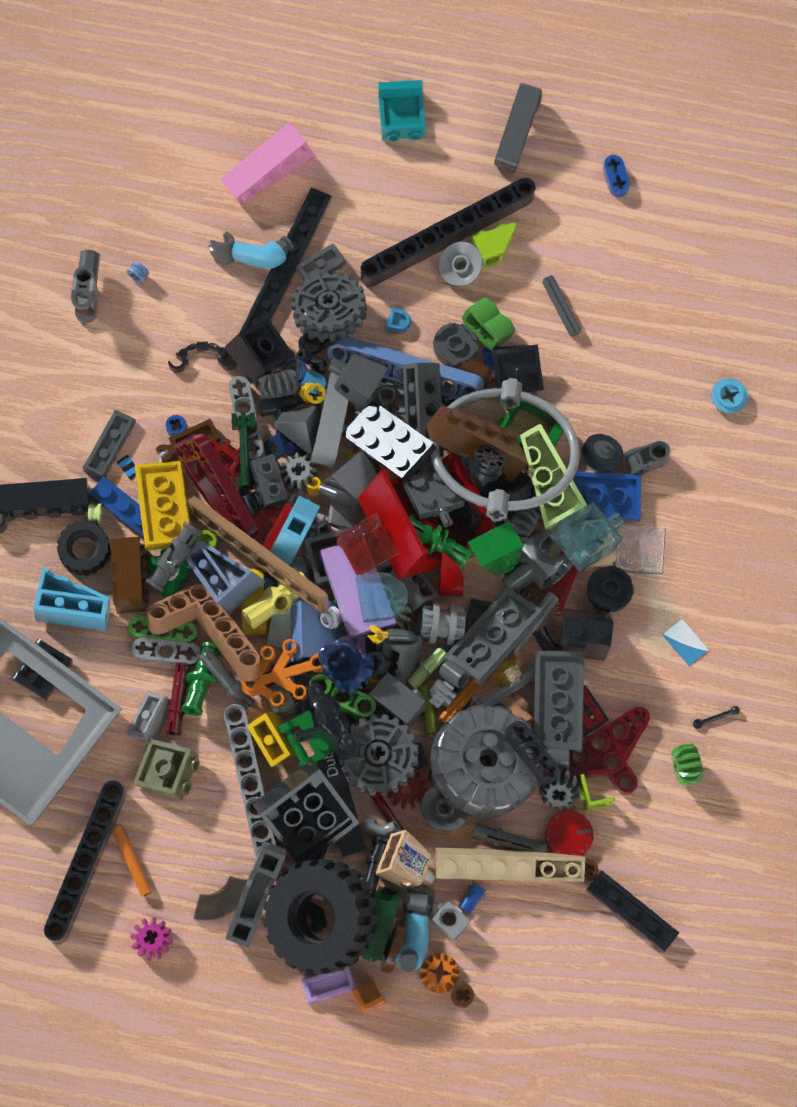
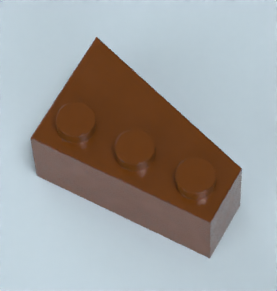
(129, 575)

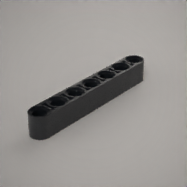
(85, 874)

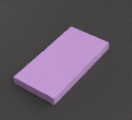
(344, 587)

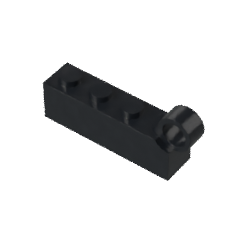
(43, 499)

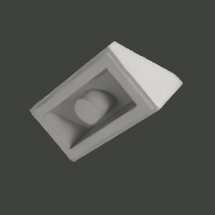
(342, 515)
(150, 717)

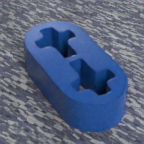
(621, 175)

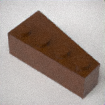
(467, 432)

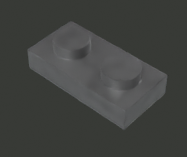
(326, 260)

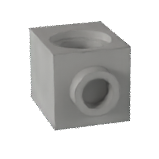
(454, 931)

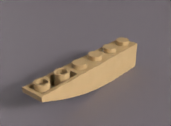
(507, 865)

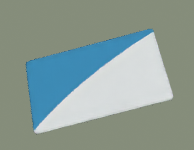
(685, 642)

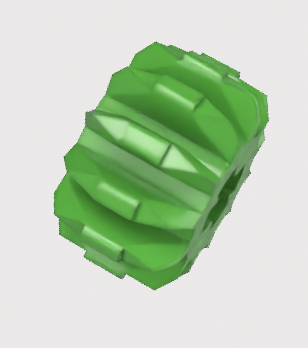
(687, 764)

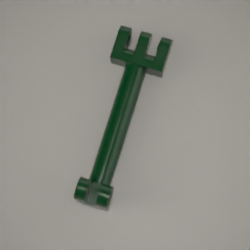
(243, 427)

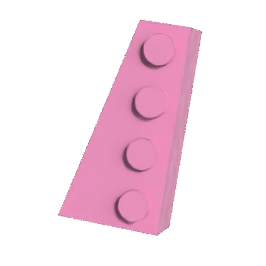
(268, 164)

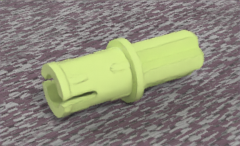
(427, 668)

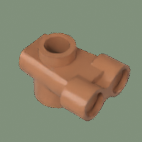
(518, 706)

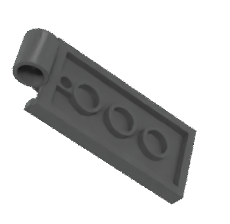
(490, 639)
(559, 703)

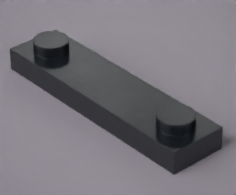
(632, 911)

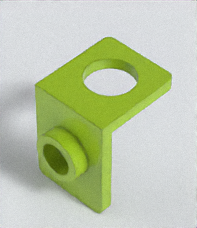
(584, 796)

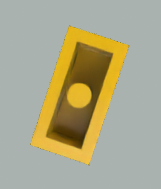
(270, 740)

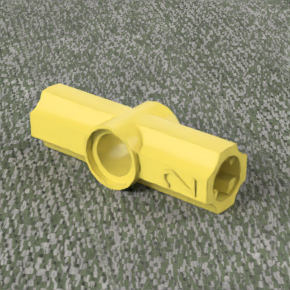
(268, 606)

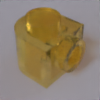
(508, 672)

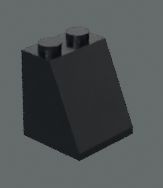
(586, 633)

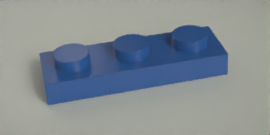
(118, 504)

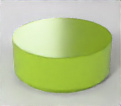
(209, 538)

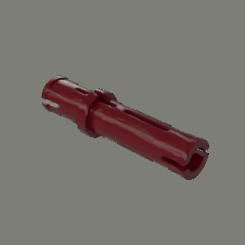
(177, 699)

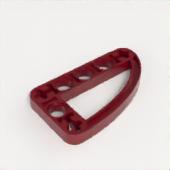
(224, 497)

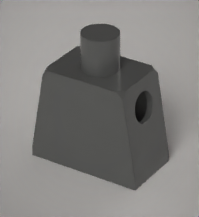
(357, 379)

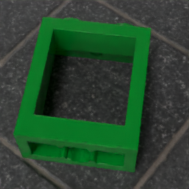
(555, 433)

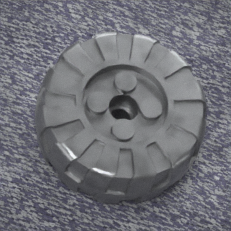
(457, 766)

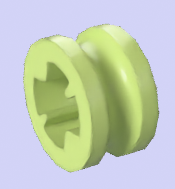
(95, 513)

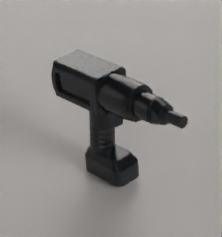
(278, 405)

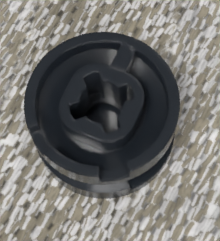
(486, 465)

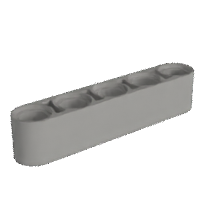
(329, 425)

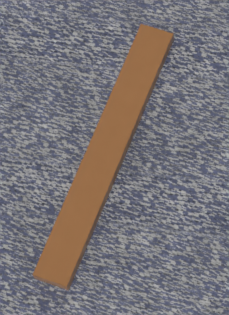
(258, 554)

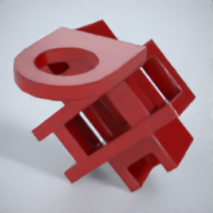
(231, 453)

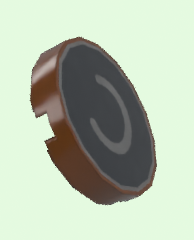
(393, 948)

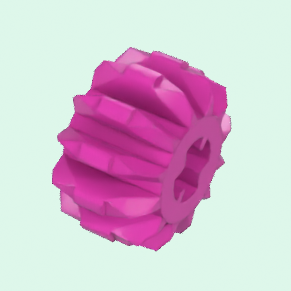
(143, 936)

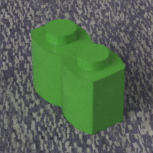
(488, 323)

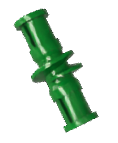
(440, 541)
(199, 683)

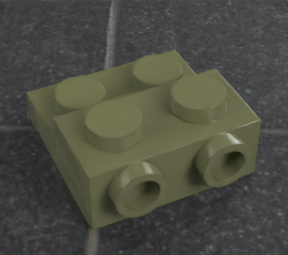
(167, 769)

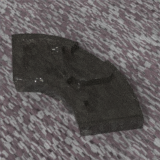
(220, 903)

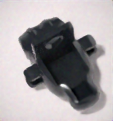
(328, 723)

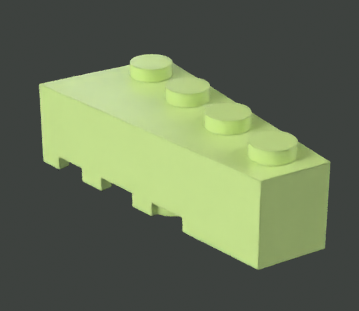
(546, 472)

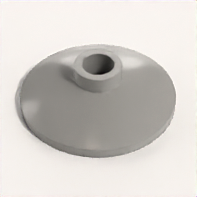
(453, 257)

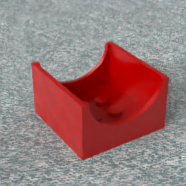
(393, 506)

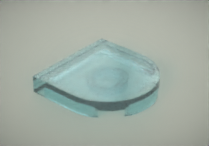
(381, 596)

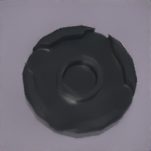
(610, 589)

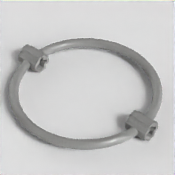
(498, 501)

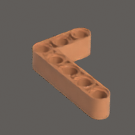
(198, 604)

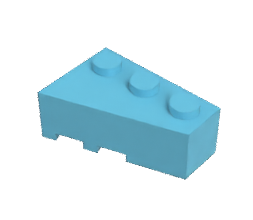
(69, 603)

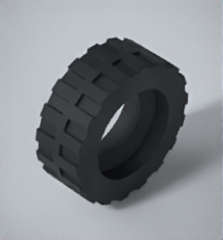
(518, 490)
(91, 564)

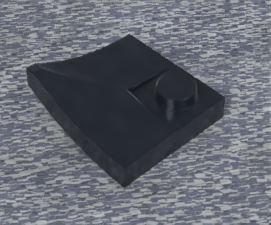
(520, 364)

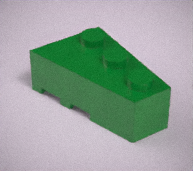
(498, 549)

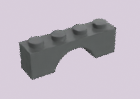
(255, 893)

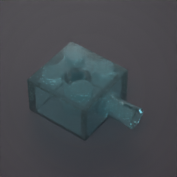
(587, 536)

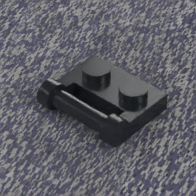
(37, 683)

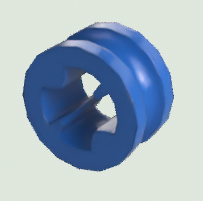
(173, 419)

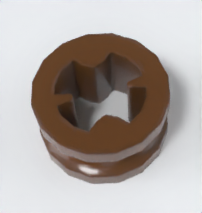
(590, 863)
(462, 987)

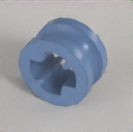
(138, 272)

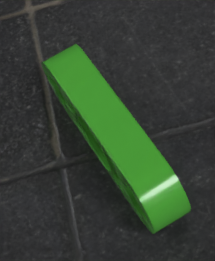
(145, 633)

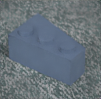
(222, 577)

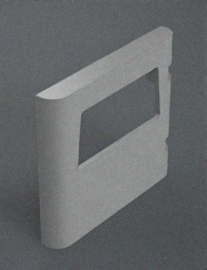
(28, 769)

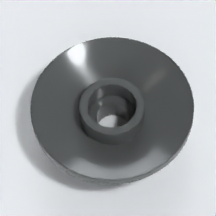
(443, 822)

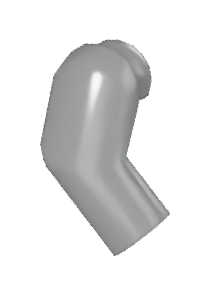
(373, 829)

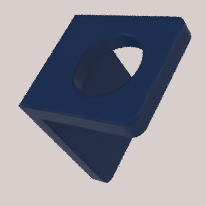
(284, 446)

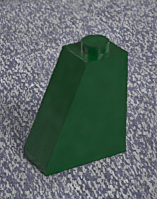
(387, 905)

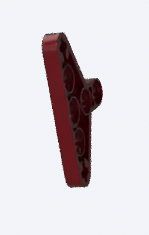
(615, 747)

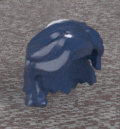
(346, 666)

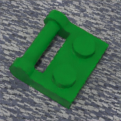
(319, 745)

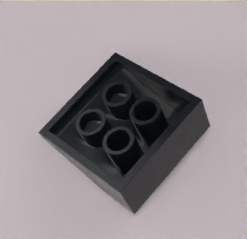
(306, 813)

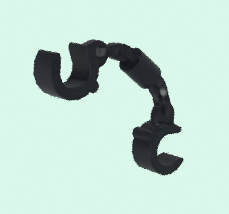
(201, 346)

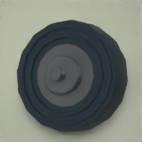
(602, 452)

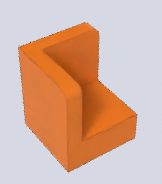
(367, 997)

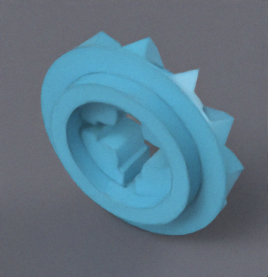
(731, 386)

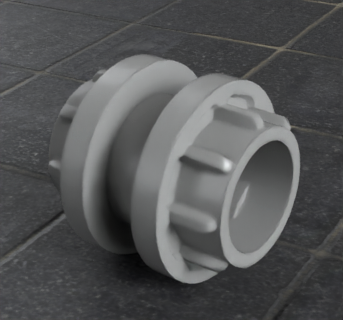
(442, 623)

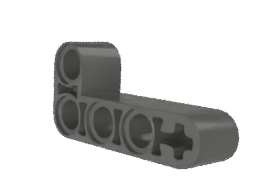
(518, 126)

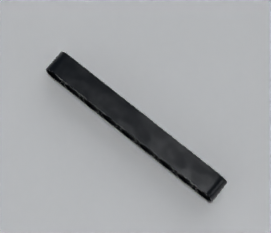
(442, 240)

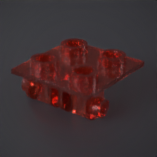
(367, 544)

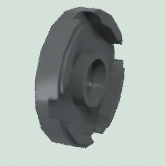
(455, 344)

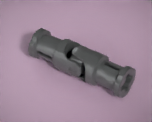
(175, 553)

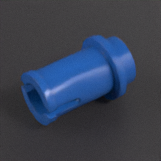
(472, 898)

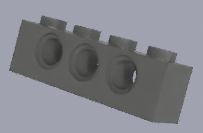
(422, 396)

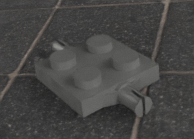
(431, 495)

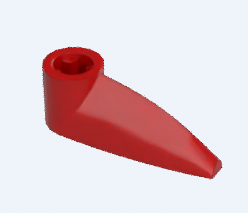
(450, 579)

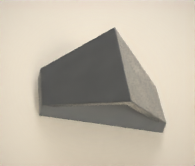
(300, 425)

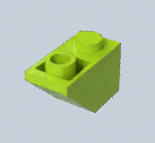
(494, 243)

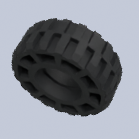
(288, 923)

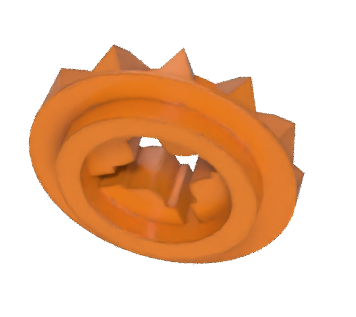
(429, 978)

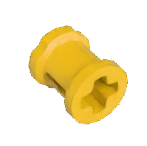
(319, 396)

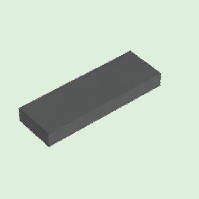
(109, 444)

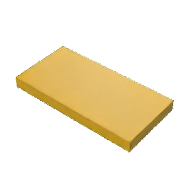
(161, 502)

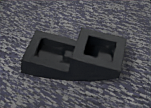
(468, 516)

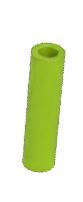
(430, 715)

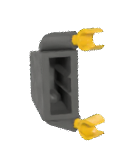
(348, 480)
(402, 650)

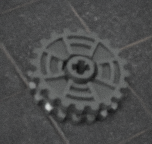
(329, 306)
(391, 768)

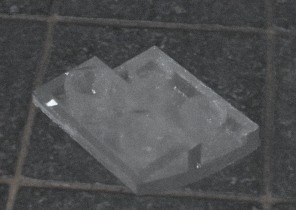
(641, 549)

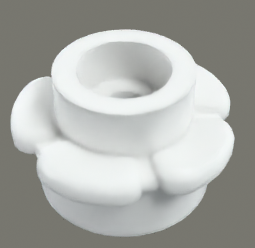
(331, 618)

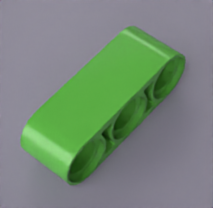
(350, 707)

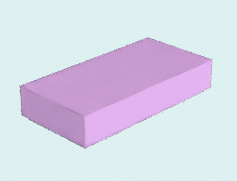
(327, 985)

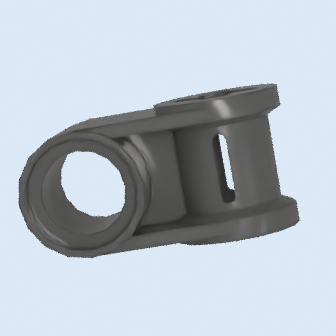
(643, 460)

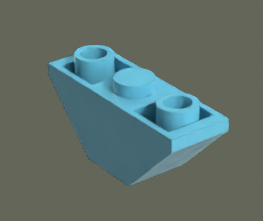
(295, 529)

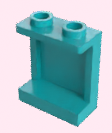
(401, 110)

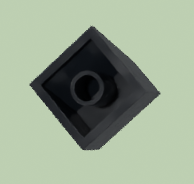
(259, 350)

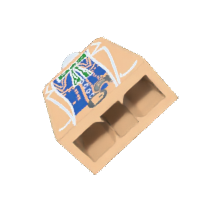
(405, 861)

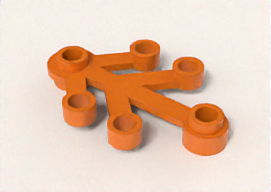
(280, 674)

